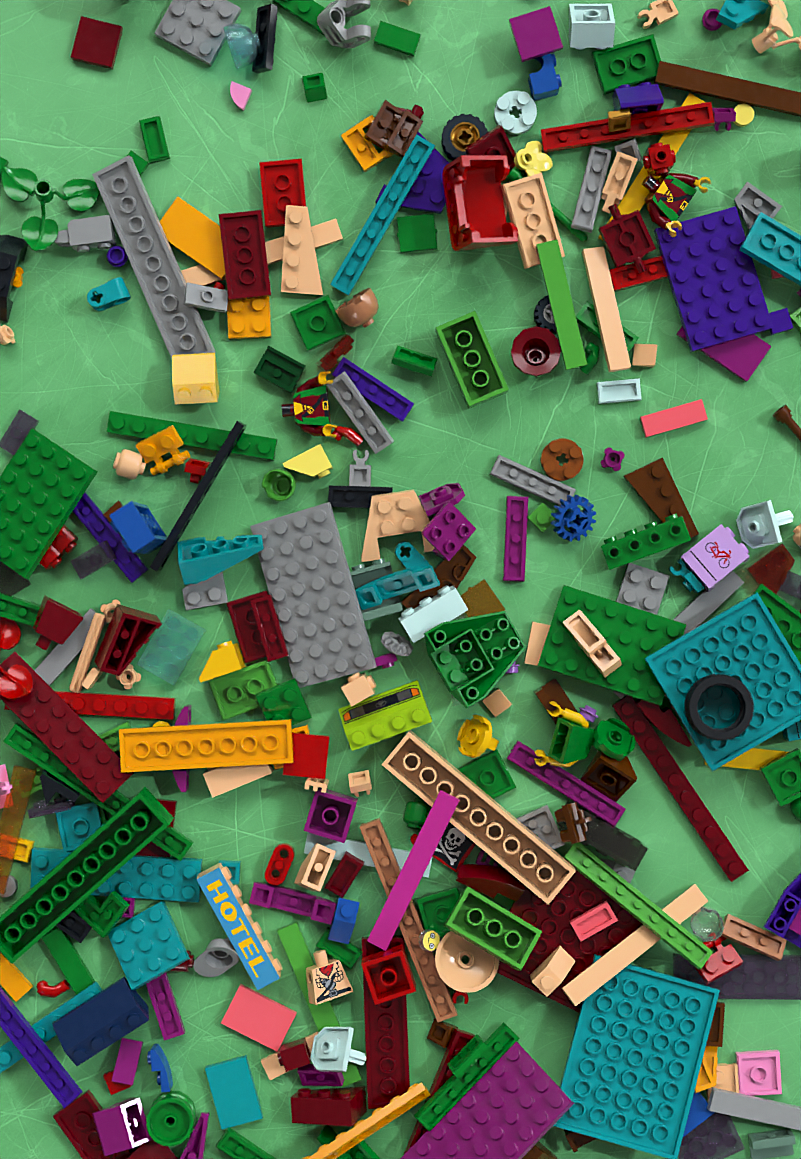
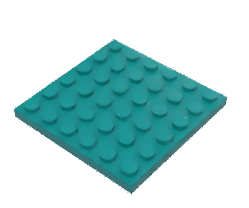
(744, 646)

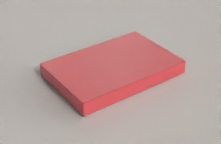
(258, 1017)

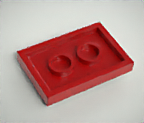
(281, 186)

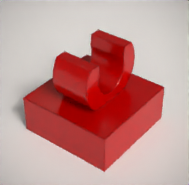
(197, 469)

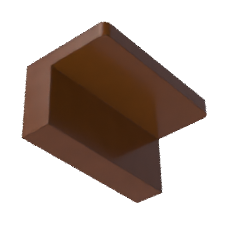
(553, 692)

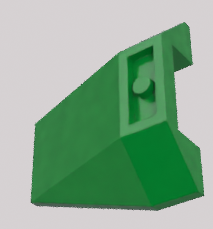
(473, 653)

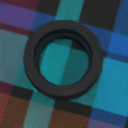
(744, 697)

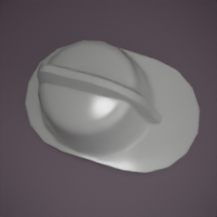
(216, 958)

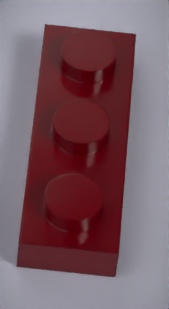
(269, 627)

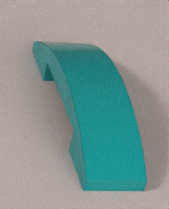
(396, 584)

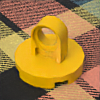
(476, 737)

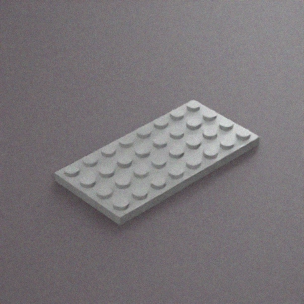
(314, 595)

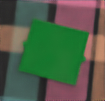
(417, 233)

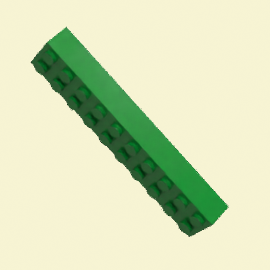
(81, 873)

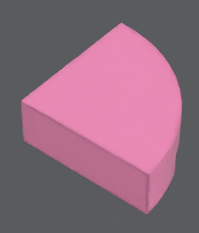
(240, 94)

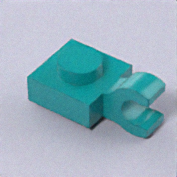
(690, 582)

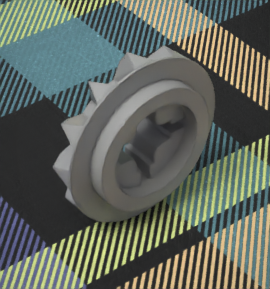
(396, 644)

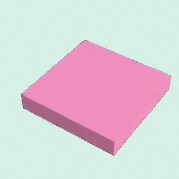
(759, 1072)

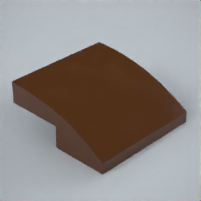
(393, 129)

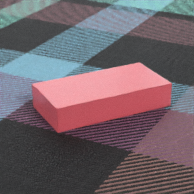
(593, 920)

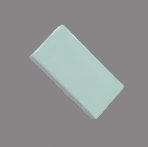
(618, 391)

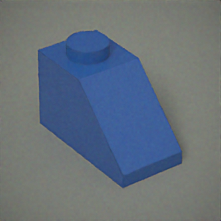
(343, 920)

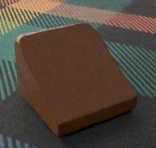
(441, 1033)

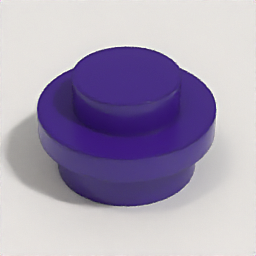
(117, 256)

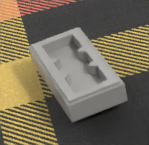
(206, 297)

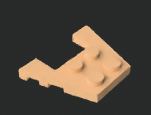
(393, 515)

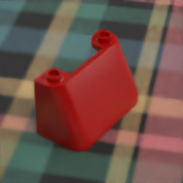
(477, 202)

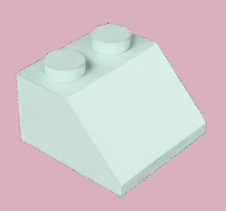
(591, 26)

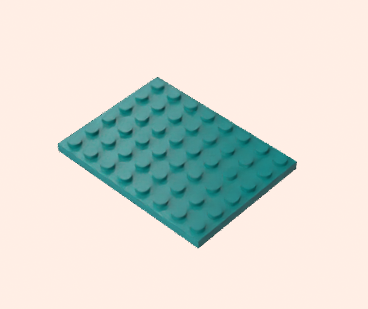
(637, 1059)

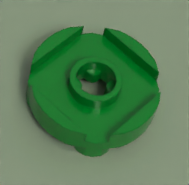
(615, 749)

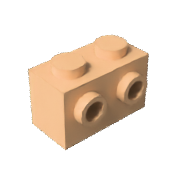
(358, 687)

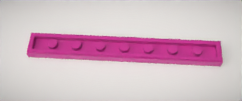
(413, 870)

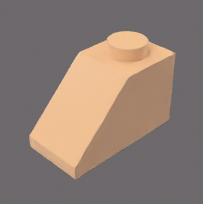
(315, 868)
(552, 971)

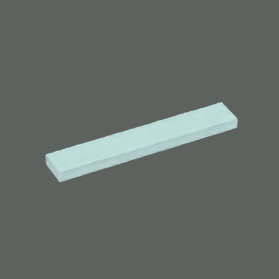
(357, 849)

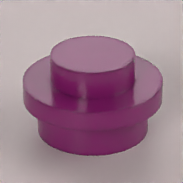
(709, 20)

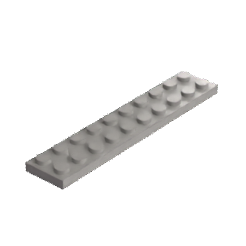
(151, 258)

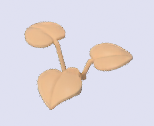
(779, 22)

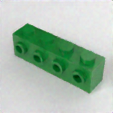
(645, 542)

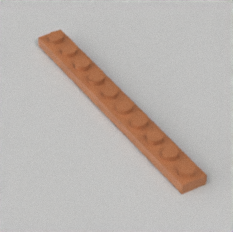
(410, 923)

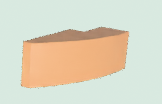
(592, 643)

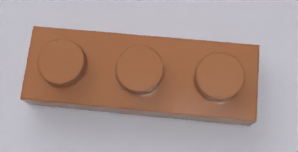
(753, 937)

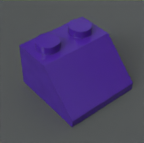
(638, 98)

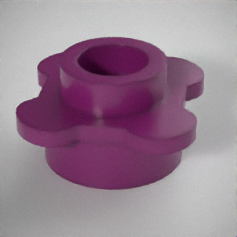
(618, 456)

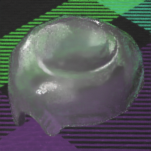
(707, 924)

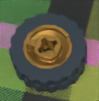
(460, 133)

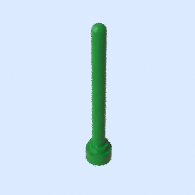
(515, 174)

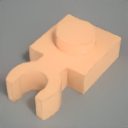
(660, 11)

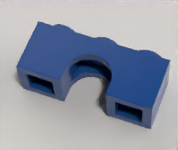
(545, 81)

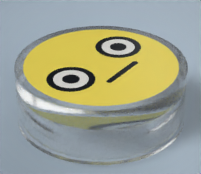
(429, 940)

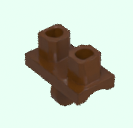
(575, 823)

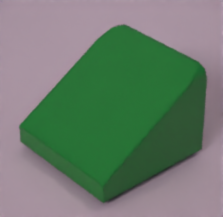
(314, 87)

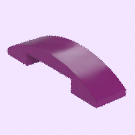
(182, 775)
(293, 901)

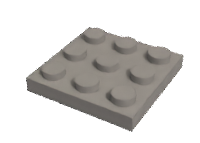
(197, 26)

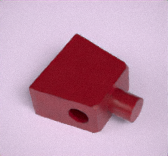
(55, 622)

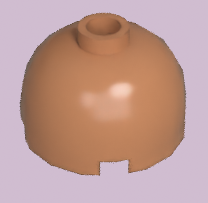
(359, 309)

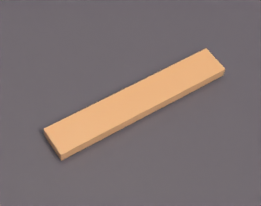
(606, 309)

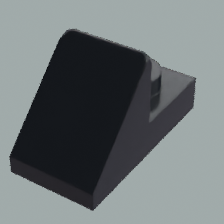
(52, 784)

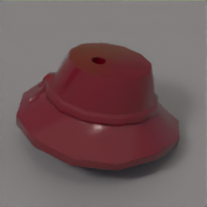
(538, 345)

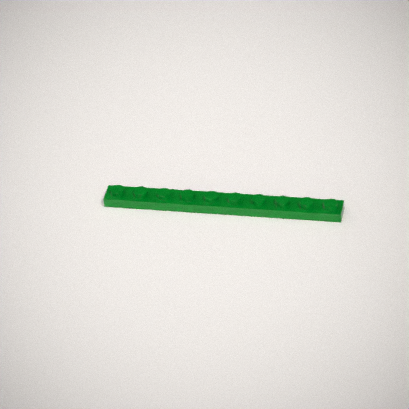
(33, 748)

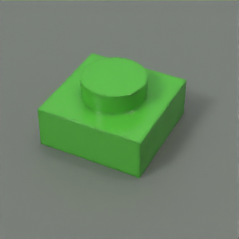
(541, 517)

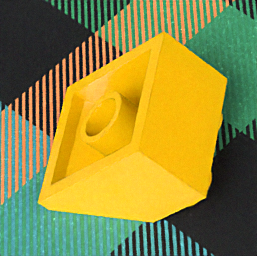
(195, 378)
(223, 661)

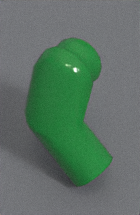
(592, 359)

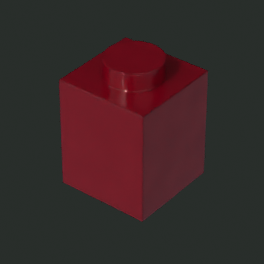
(294, 1054)

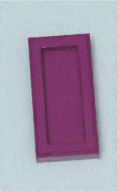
(127, 1061)

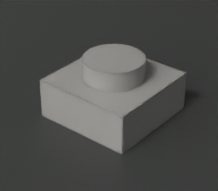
(629, 148)

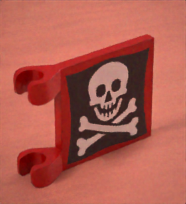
(452, 848)

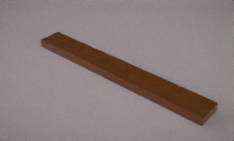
(728, 88)

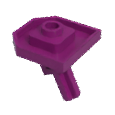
(436, 499)

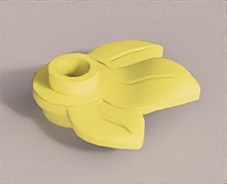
(532, 159)

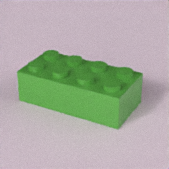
(471, 359)
(492, 928)

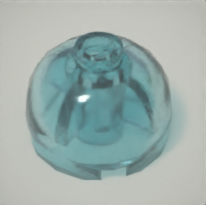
(241, 44)

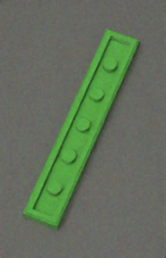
(561, 304)

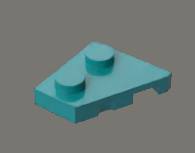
(737, 12)

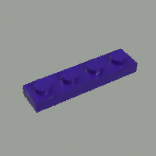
(375, 390)

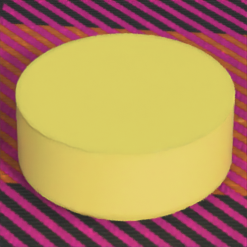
(744, 114)

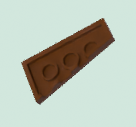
(448, 573)

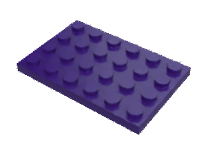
(713, 280)

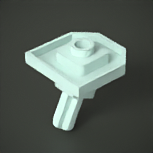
(760, 524)
(333, 1050)

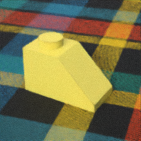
(310, 463)

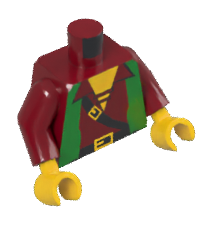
(670, 197)
(312, 407)

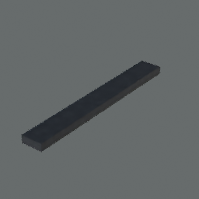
(198, 496)

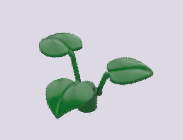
(42, 232)

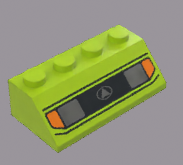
(385, 715)

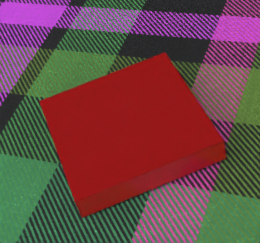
(309, 756)

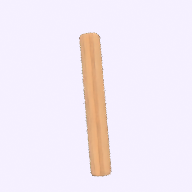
(87, 652)

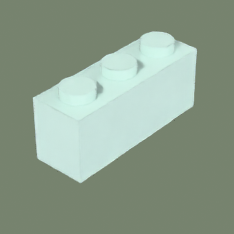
(432, 612)

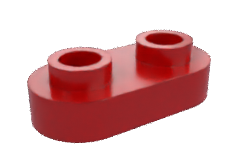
(279, 863)

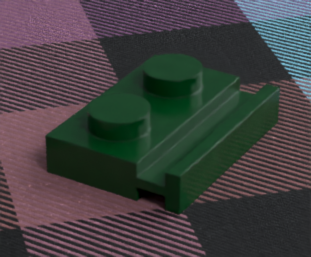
(279, 369)

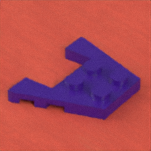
(428, 190)

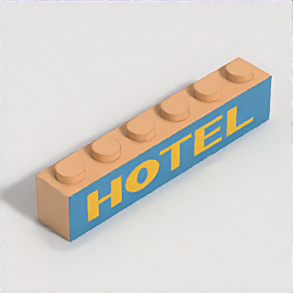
(239, 925)

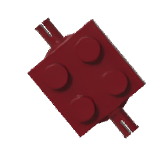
(627, 238)

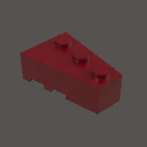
(124, 637)
(329, 1106)

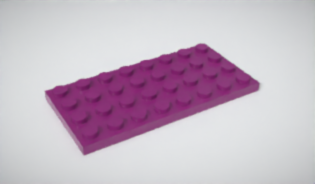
(498, 1115)

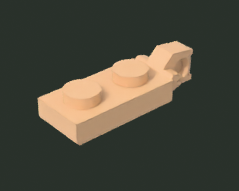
(617, 180)

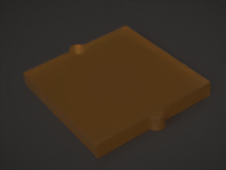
(481, 600)

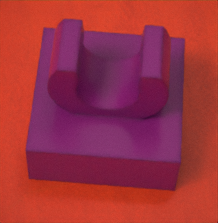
(723, 115)

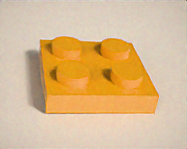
(249, 318)

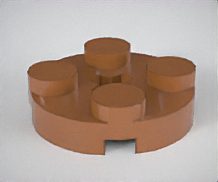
(572, 453)

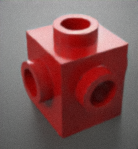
(654, 164)

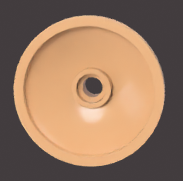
(460, 976)

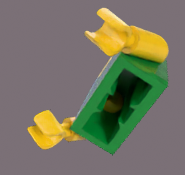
(570, 740)

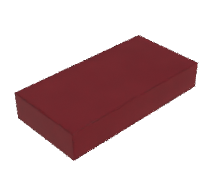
(344, 874)

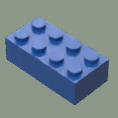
(138, 528)

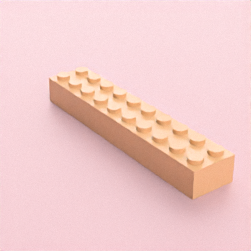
(481, 817)

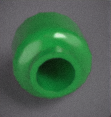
(416, 813)

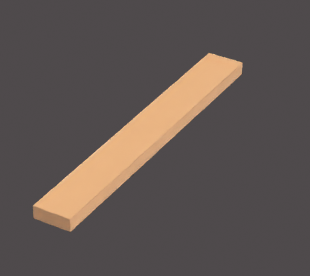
(323, 235)
(630, 948)

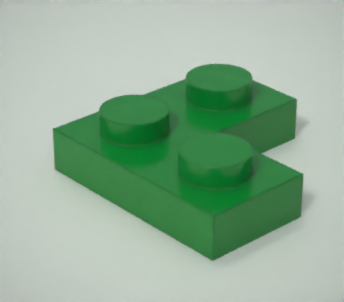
(102, 916)

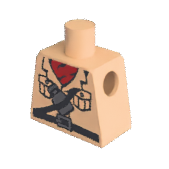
(326, 979)

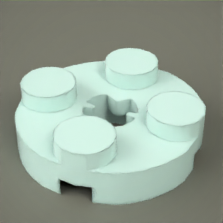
(520, 101)

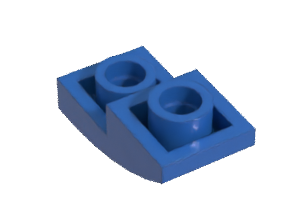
(160, 1063)

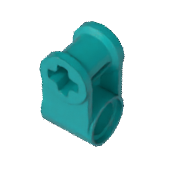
(111, 294)
(414, 558)

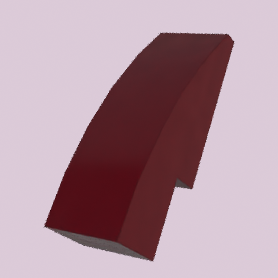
(664, 721)
(490, 880)

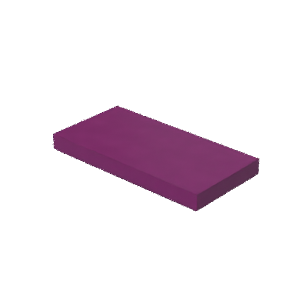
(737, 356)

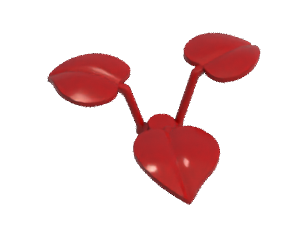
(18, 679)

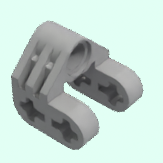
(332, 23)

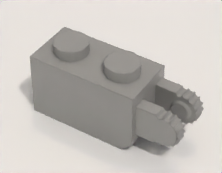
(88, 234)

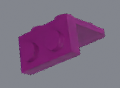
(448, 531)

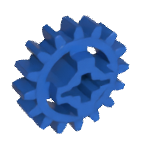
(573, 518)

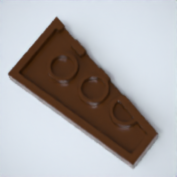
(660, 493)

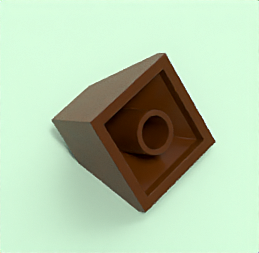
(609, 775)

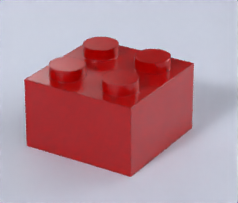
(388, 974)

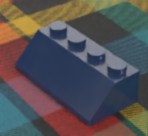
(101, 1021)

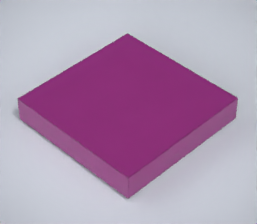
(535, 34)

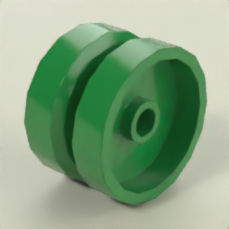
(159, 1122)

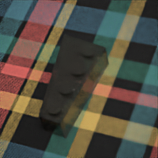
(611, 841)

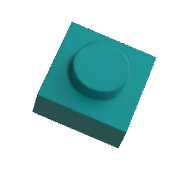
(234, 867)

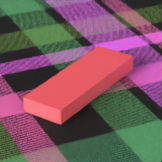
(673, 418)

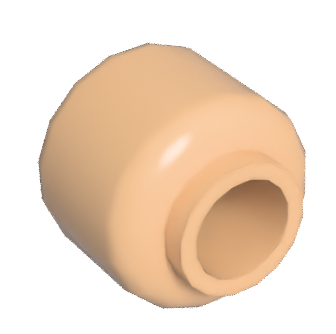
(128, 464)

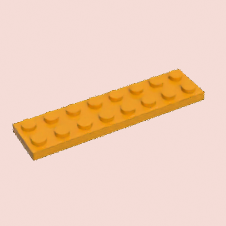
(206, 745)

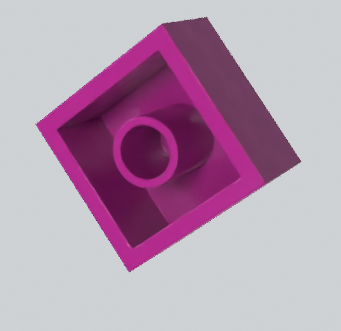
(330, 815)

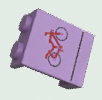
(715, 556)

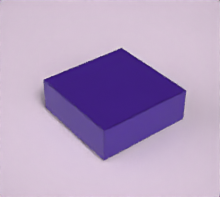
(781, 321)

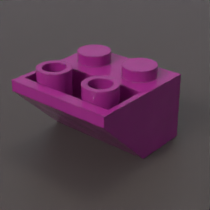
(121, 1126)

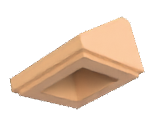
(644, 355)
(496, 702)

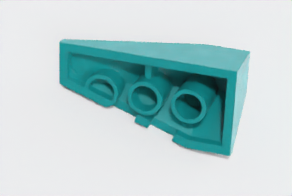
(205, 559)

